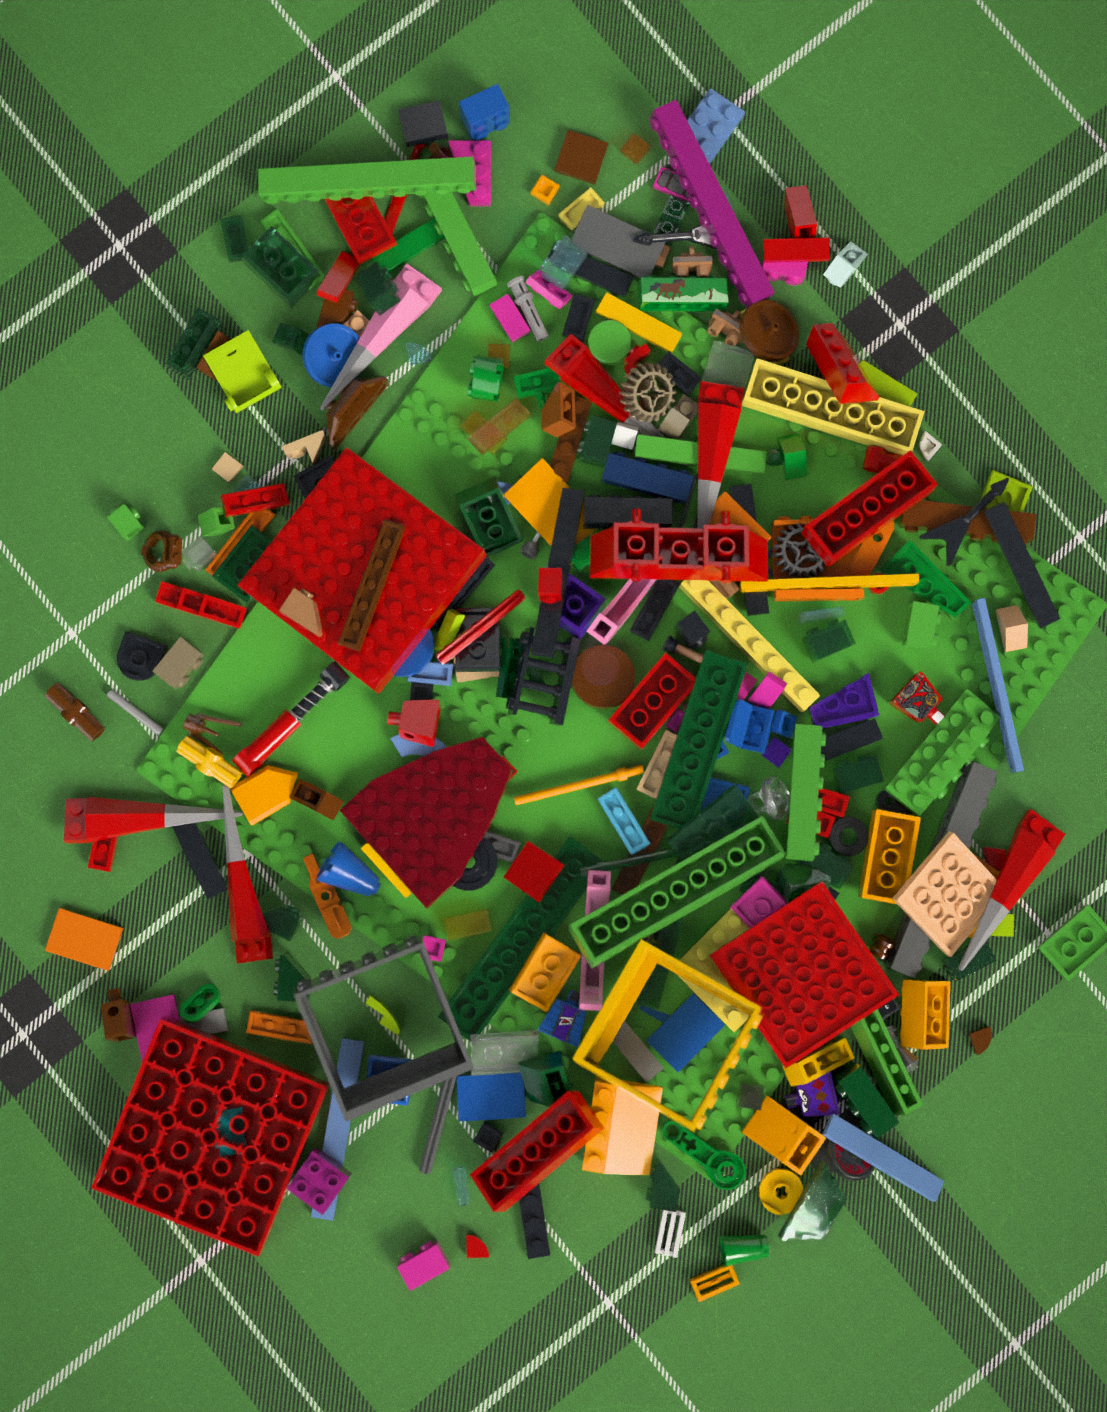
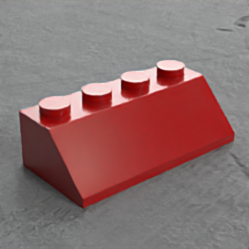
(840, 365)

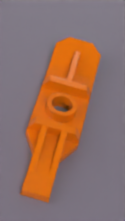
(870, 552)
(332, 909)

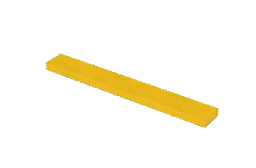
(831, 583)

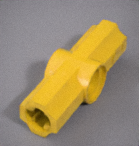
(209, 761)

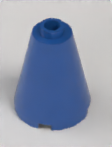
(348, 872)

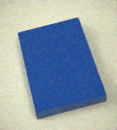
(685, 1032)
(490, 1096)

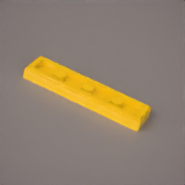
(639, 323)

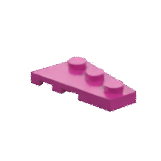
(482, 156)

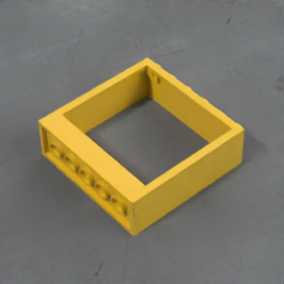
(619, 1005)

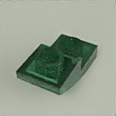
(671, 216)

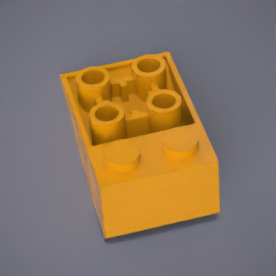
(784, 1135)

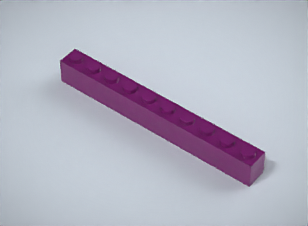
(711, 204)

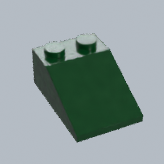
(489, 516)

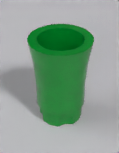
(743, 1248)

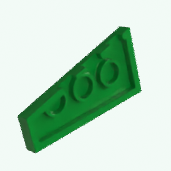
(932, 583)

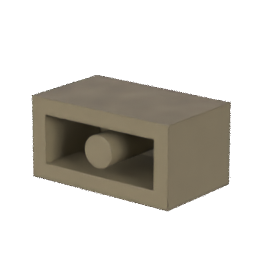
(179, 663)

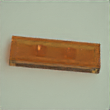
(499, 426)

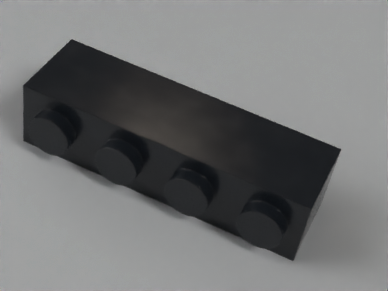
(605, 511)

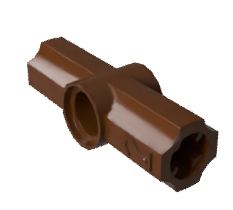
(74, 711)

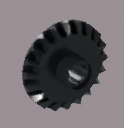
(483, 869)

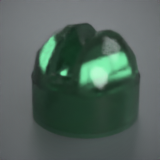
(774, 457)

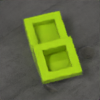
(388, 1020)

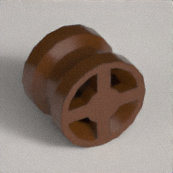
(882, 946)

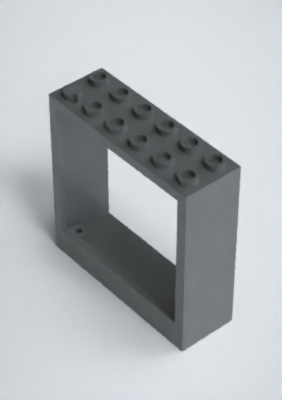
(399, 1080)

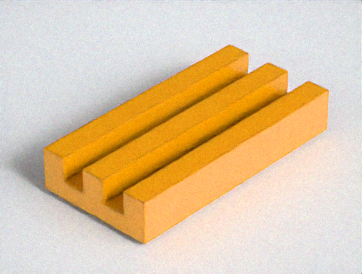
(717, 1290)

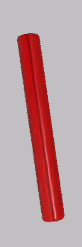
(480, 627)

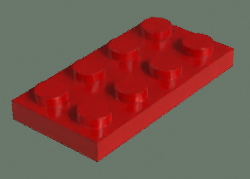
(362, 226)

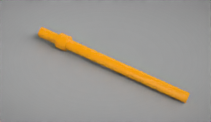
(620, 774)

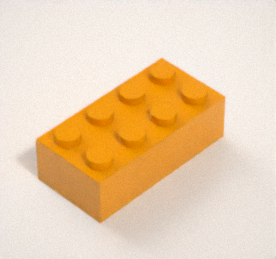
(888, 855)

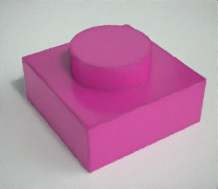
(435, 947)

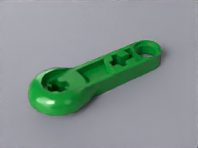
(710, 1158)

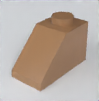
(303, 610)

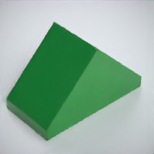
(793, 456)

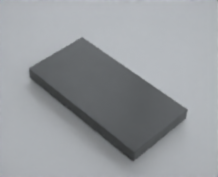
(613, 243)

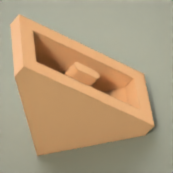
(1012, 628)

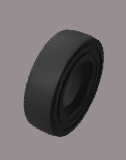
(861, 832)

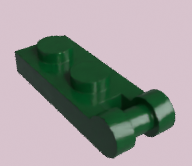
(508, 666)

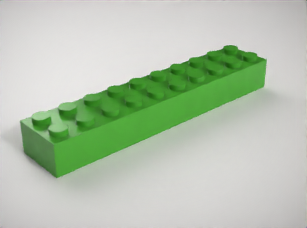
(676, 892)

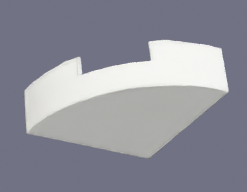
(928, 446)

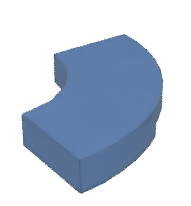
(408, 747)

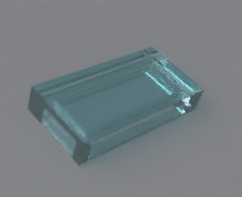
(822, 614)

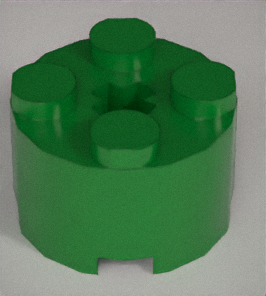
(486, 378)

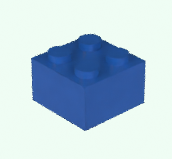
(484, 112)

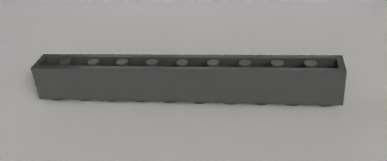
(961, 819)

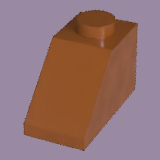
(559, 411)

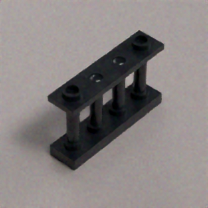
(560, 690)

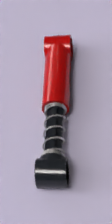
(254, 755)

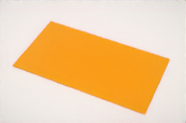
(538, 500)

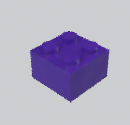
(580, 607)

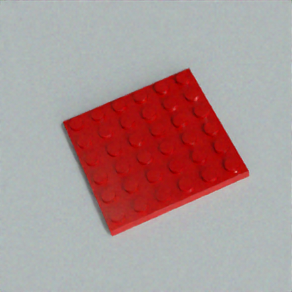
(805, 974)

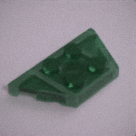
(815, 1208)

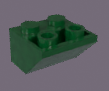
(289, 974)
(545, 1078)

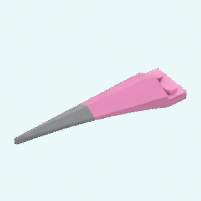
(416, 297)

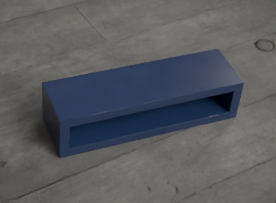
(647, 478)

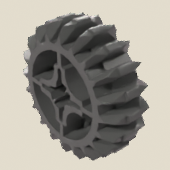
(793, 547)

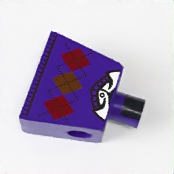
(815, 1097)

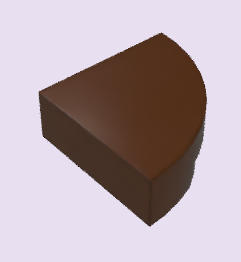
(981, 1039)

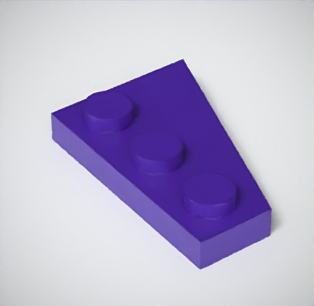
(848, 705)

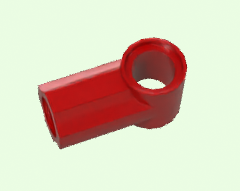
(878, 459)

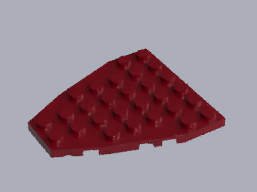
(432, 814)

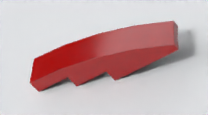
(200, 605)

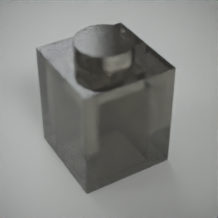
(749, 1095)

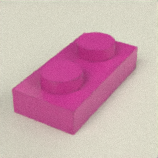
(553, 294)

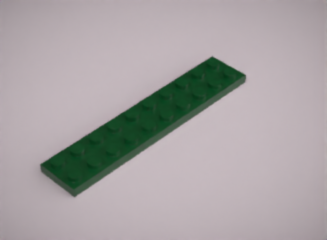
(499, 966)

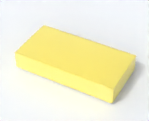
(572, 214)

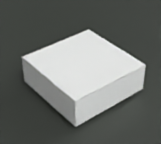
(625, 435)

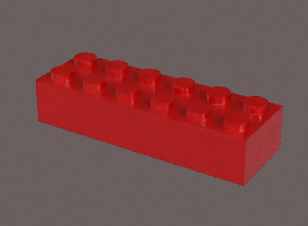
(869, 508)
(536, 1151)

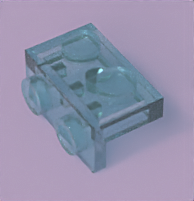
(563, 263)

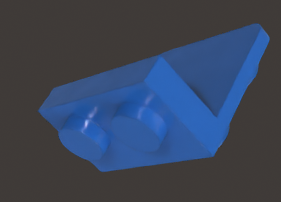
(749, 727)

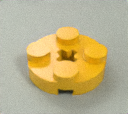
(775, 1179)

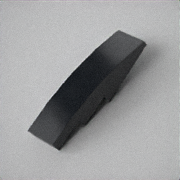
(200, 859)

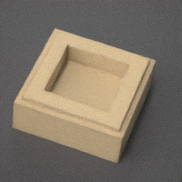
(227, 467)

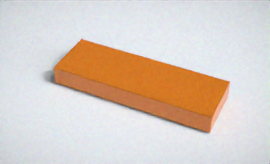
(278, 1027)

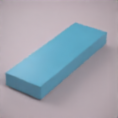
(624, 821)

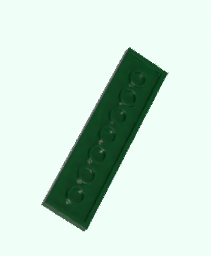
(698, 739)

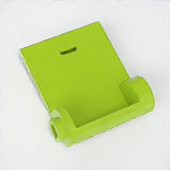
(242, 374)

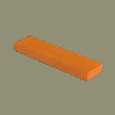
(258, 519)

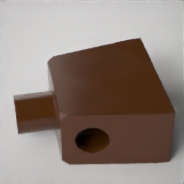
(119, 1026)

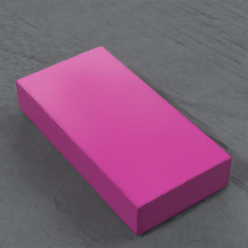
(509, 318)
(767, 691)

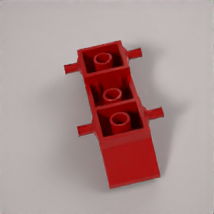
(651, 552)

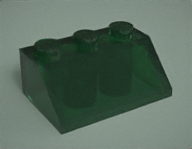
(280, 266)

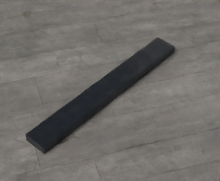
(560, 557)

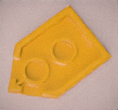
(264, 792)

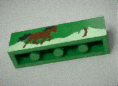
(682, 293)

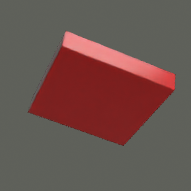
(533, 871)

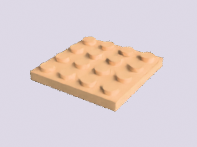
(947, 894)

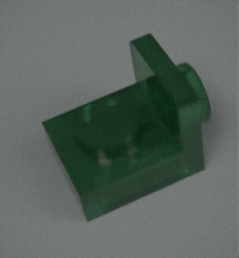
(290, 337)

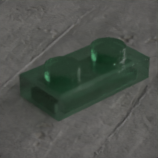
(234, 237)

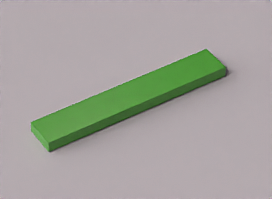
(687, 453)

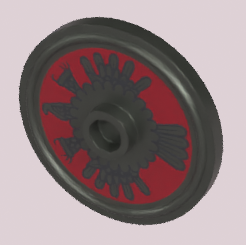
(848, 1164)

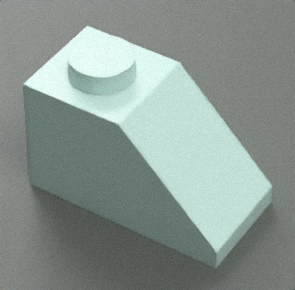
(845, 264)

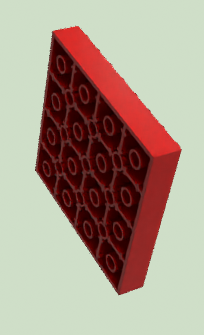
(327, 553)
(167, 1136)

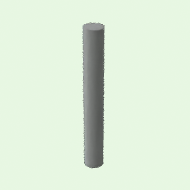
(127, 706)

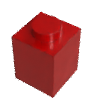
(550, 585)

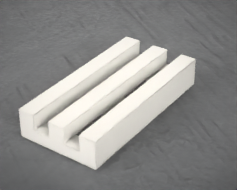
(658, 1250)

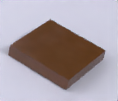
(581, 157)

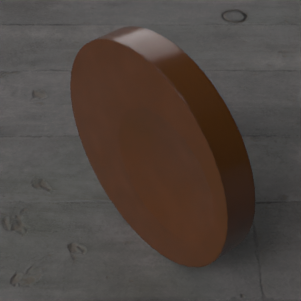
(769, 331)
(603, 677)

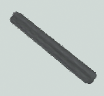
(437, 1125)

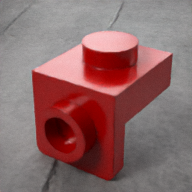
(636, 355)

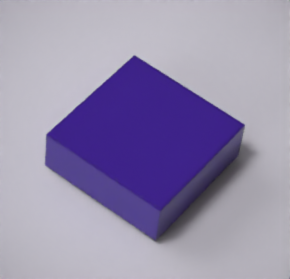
(776, 752)

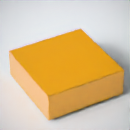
(545, 189)

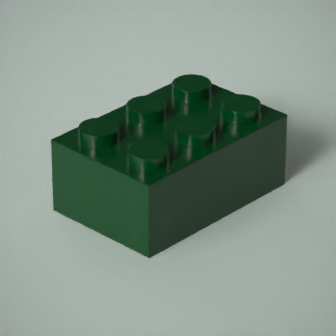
(864, 1100)

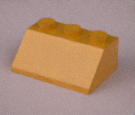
(925, 1014)

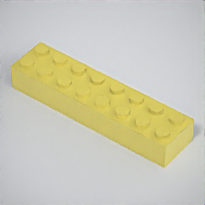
(813, 404)

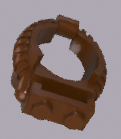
(172, 551)

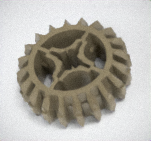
(641, 382)

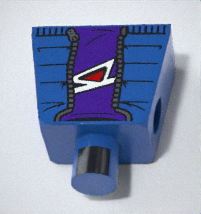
(565, 1019)

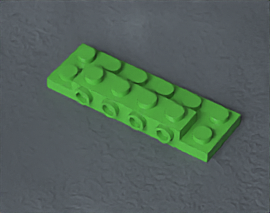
(943, 753)

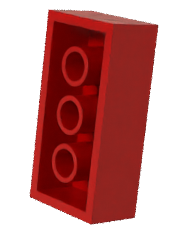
(652, 701)

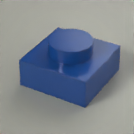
(784, 723)

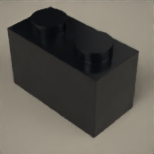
(692, 630)

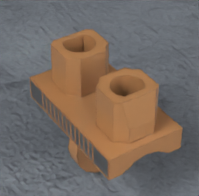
(692, 262)
(727, 324)

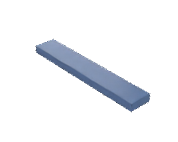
(883, 1157)

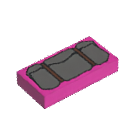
(668, 183)

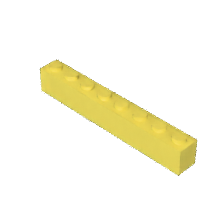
(749, 641)

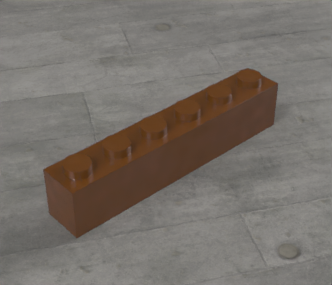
(930, 515)

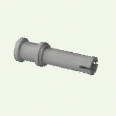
(524, 299)

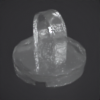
(774, 796)

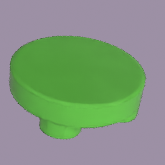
(609, 342)

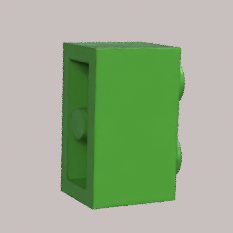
(921, 626)

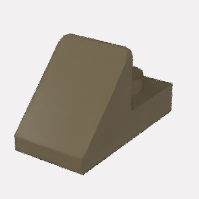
(678, 418)

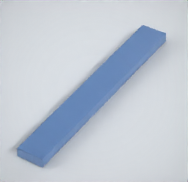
(997, 685)
(337, 1129)

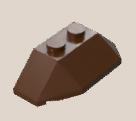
(352, 406)

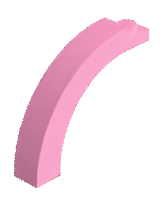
(619, 609)
(592, 979)

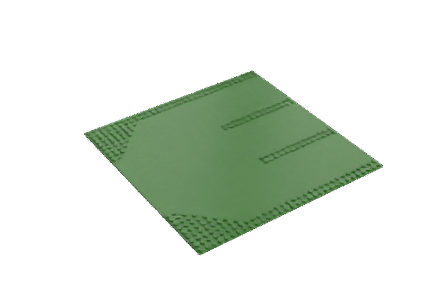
(349, 736)

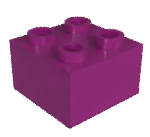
(319, 1181)

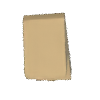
(312, 443)

